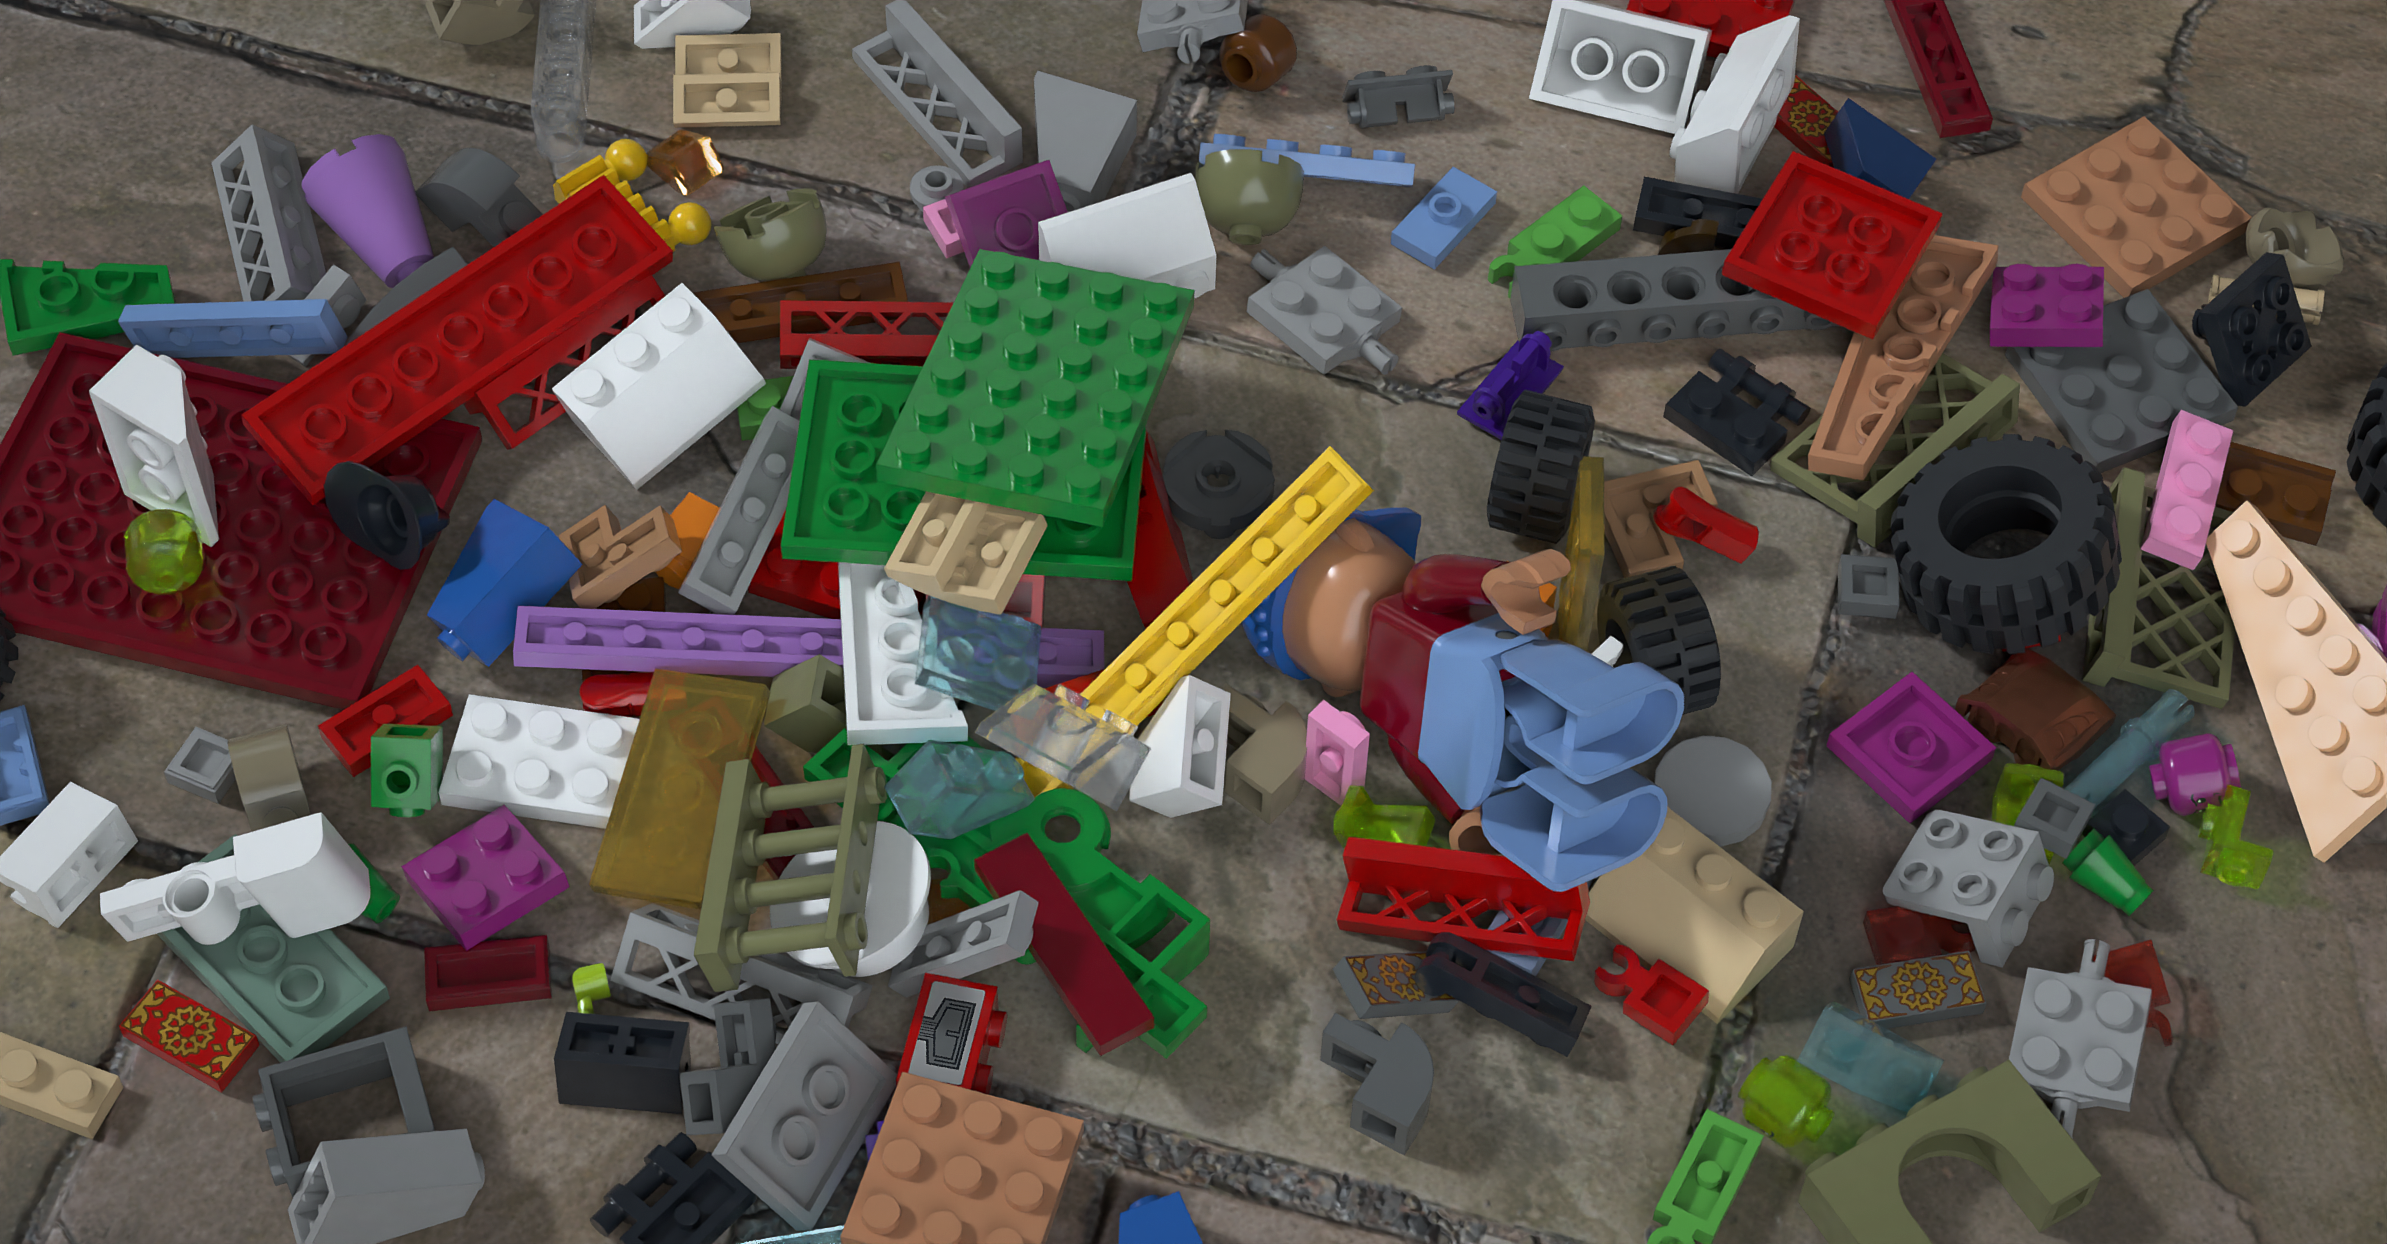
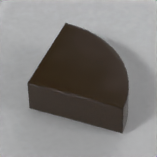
(1696, 238)

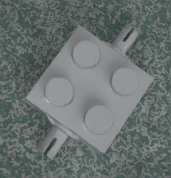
(1188, 24)
(1324, 310)
(2080, 1036)

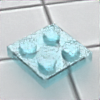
(976, 653)

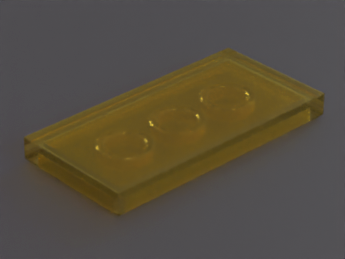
(1585, 553)
(672, 786)

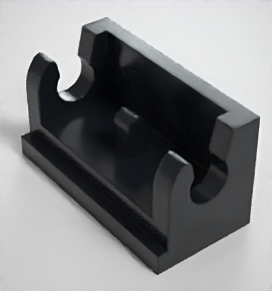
(622, 1062)

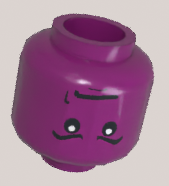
(2194, 773)

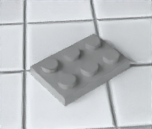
(806, 1116)

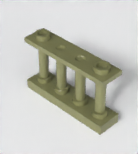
(741, 847)

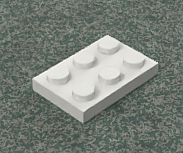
(537, 761)

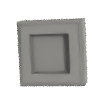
(202, 766)

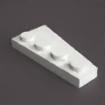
(881, 662)

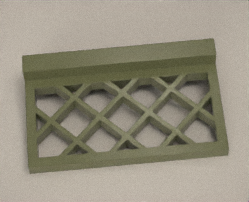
(1987, 415)
(2111, 630)

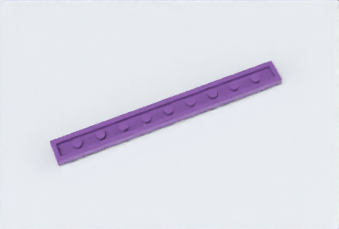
(730, 643)

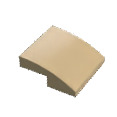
(727, 80)
(965, 551)

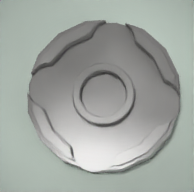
(1716, 787)

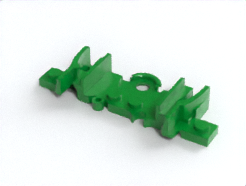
(1112, 901)

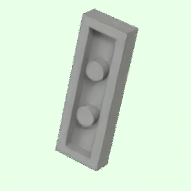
(968, 942)

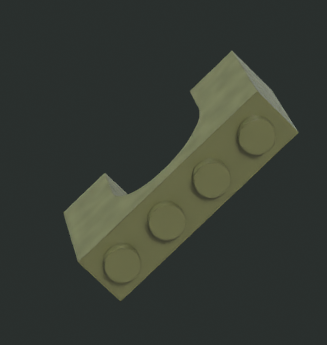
(1986, 1120)

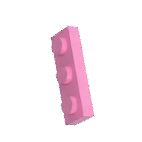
(2187, 490)

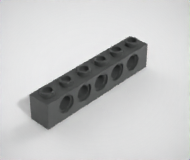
(1645, 301)

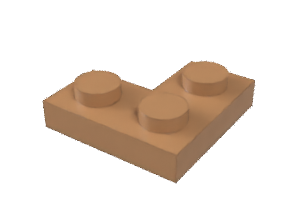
(1629, 515)
(617, 557)

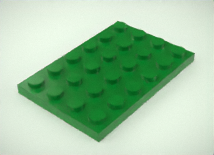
(1037, 387)
(848, 517)

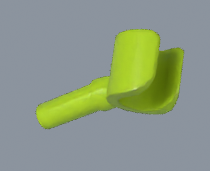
(590, 985)

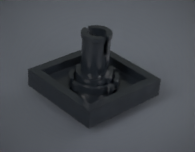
(2244, 333)

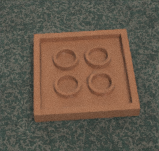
(2136, 207)
(962, 1169)

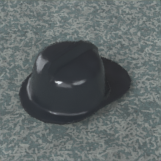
(384, 513)

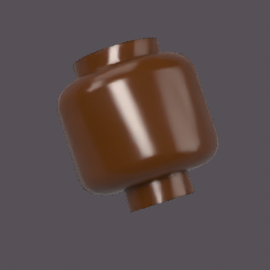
(1258, 54)

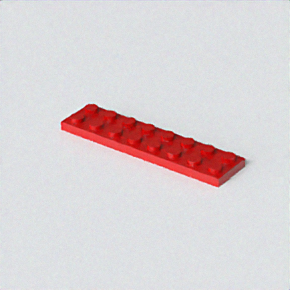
(457, 337)

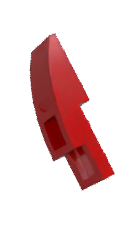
(1160, 554)

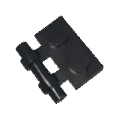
(1727, 423)
(691, 1212)

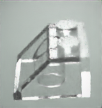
(1068, 742)

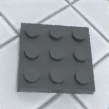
(2125, 395)

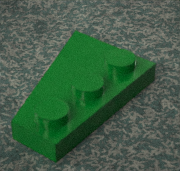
(74, 301)

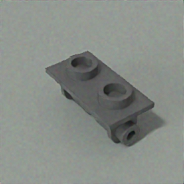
(1379, 94)

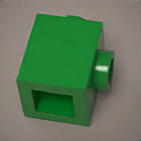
(406, 768)

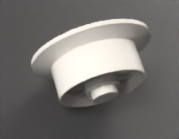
(894, 904)

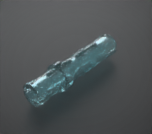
(2138, 743)

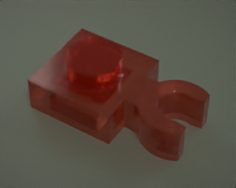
(1907, 935)
(2139, 967)

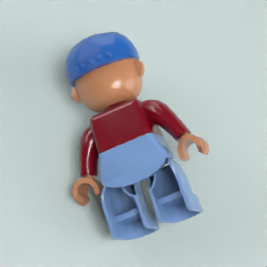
(1479, 694)

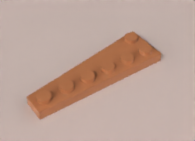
(1886, 373)

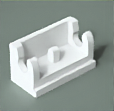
(65, 853)

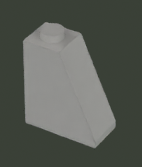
(1082, 135)
(385, 1187)

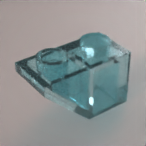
(957, 789)
(1869, 1058)

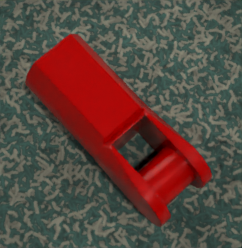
(1707, 525)
(616, 693)

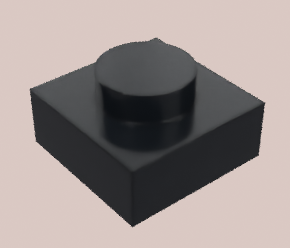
(2130, 825)

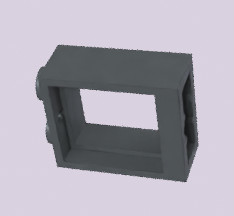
(330, 1073)

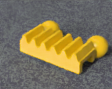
(625, 162)

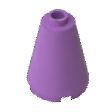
(372, 206)

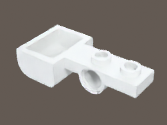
(292, 869)

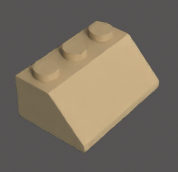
(1697, 914)

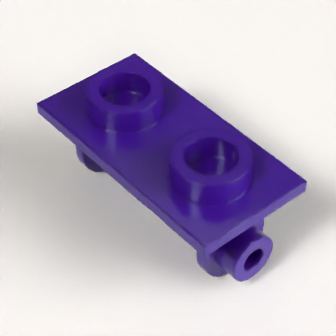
(1522, 368)

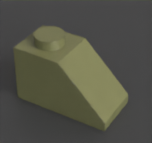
(810, 706)

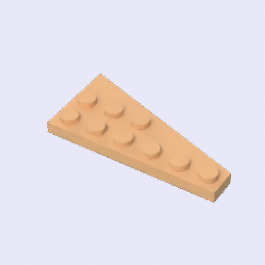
(2313, 676)

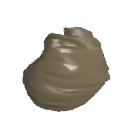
(2309, 252)

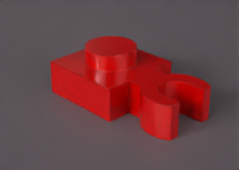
(1656, 998)

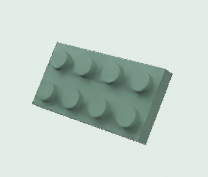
(282, 988)

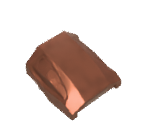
(2037, 711)

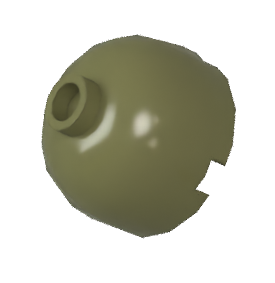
(1248, 194)
(776, 237)

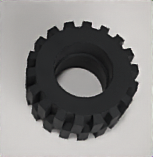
(1539, 466)
(1665, 627)

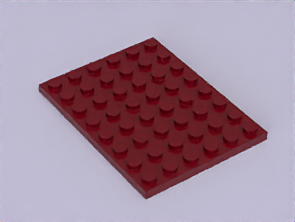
(280, 592)

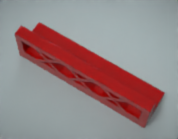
(883, 348)
(553, 353)
(1458, 880)

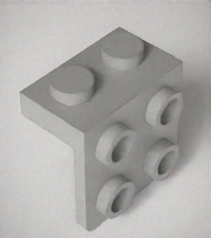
(1976, 876)

